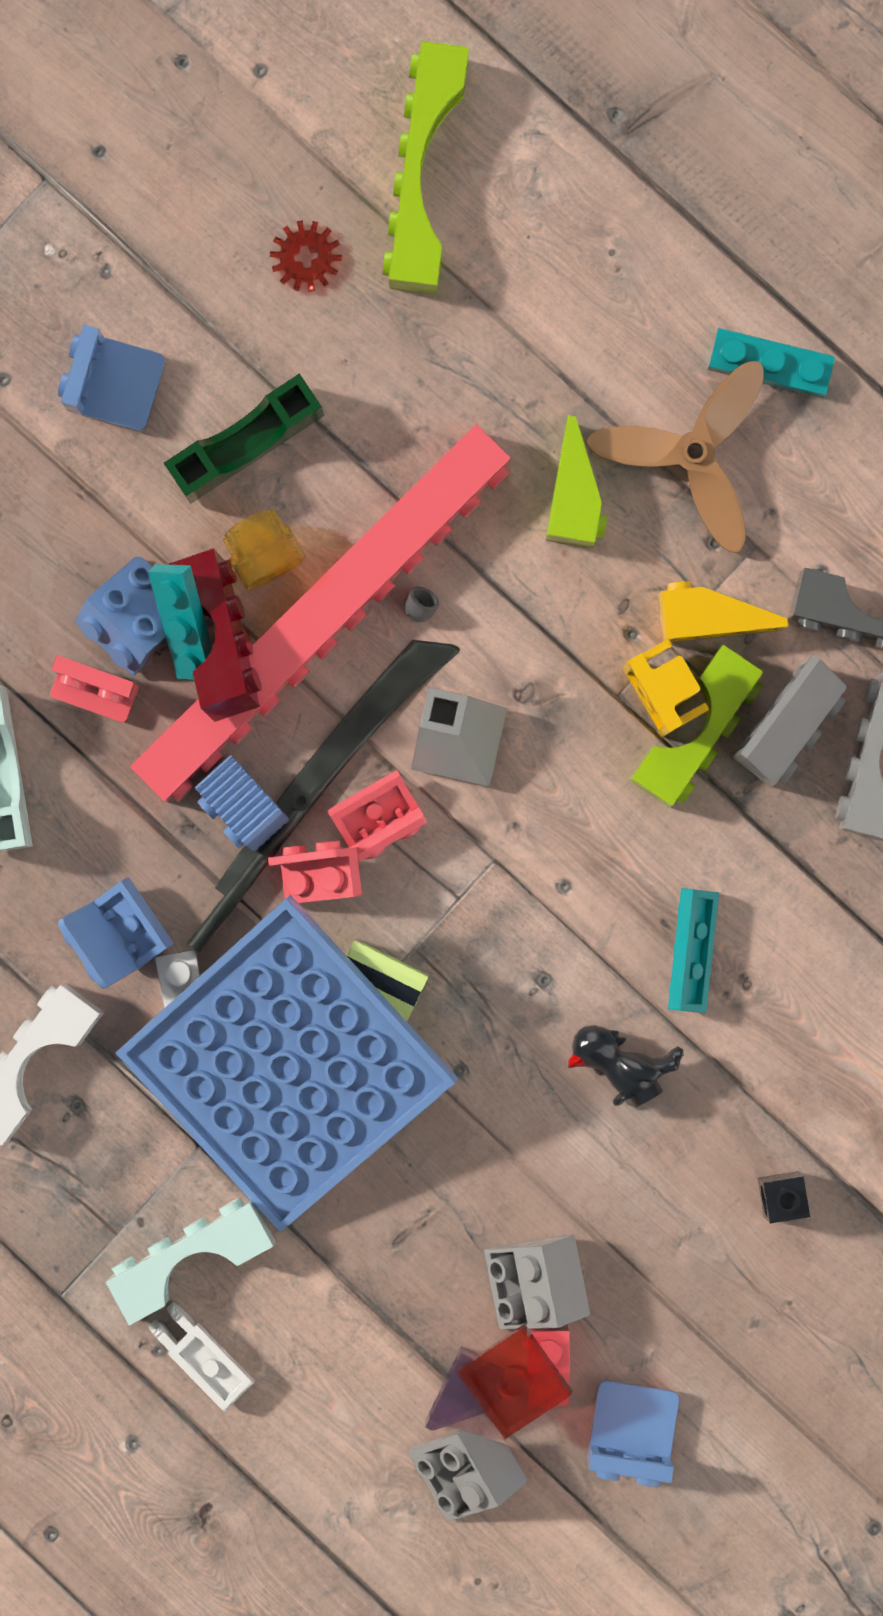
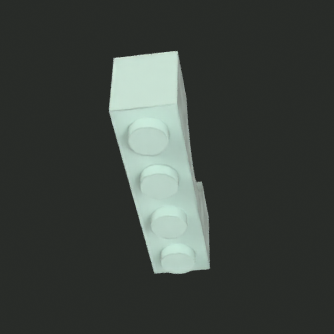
(13, 811)
(143, 1285)

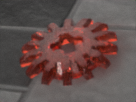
(292, 247)

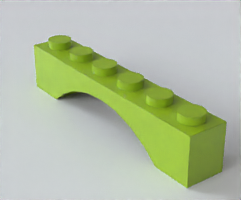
(439, 88)

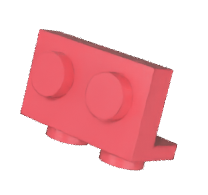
(378, 816)

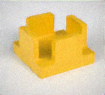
(663, 688)

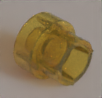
(262, 549)

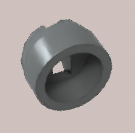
(426, 598)

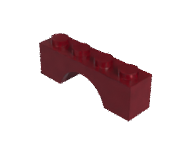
(225, 679)

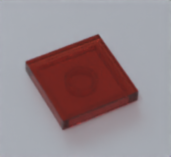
(514, 1381)

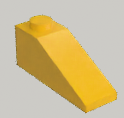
(706, 614)

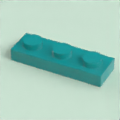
(782, 363)
(181, 617)
(693, 950)

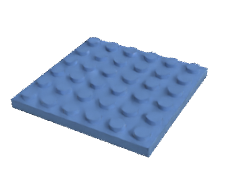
(286, 1064)

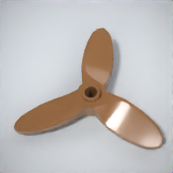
(707, 481)

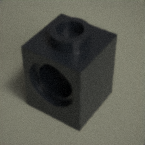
(783, 1197)

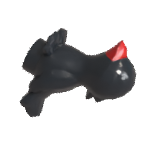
(628, 1072)

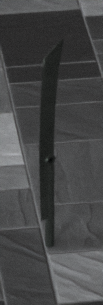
(384, 696)

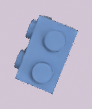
(111, 380)
(124, 617)
(115, 934)
(633, 1433)

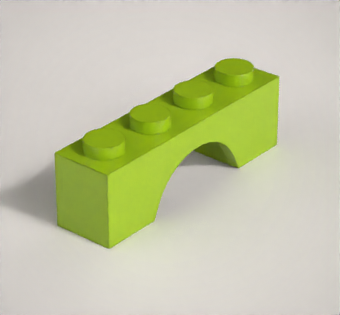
(725, 684)

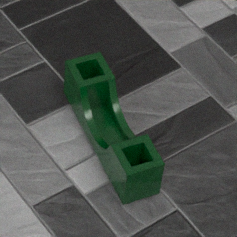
(267, 426)

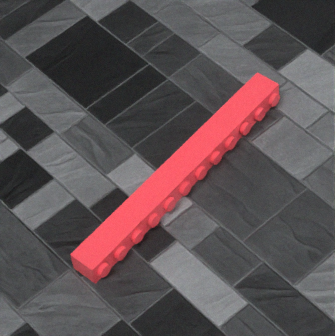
(330, 606)

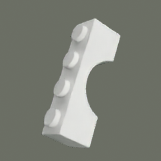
(63, 1020)

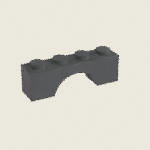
(824, 602)

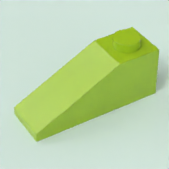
(576, 499)

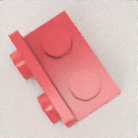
(93, 689)
(321, 874)

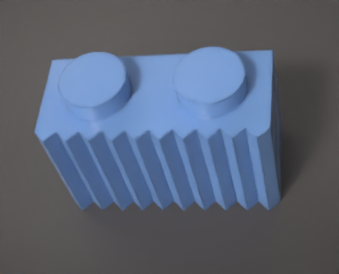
(241, 804)

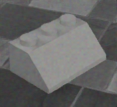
(791, 722)

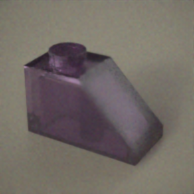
(454, 1398)

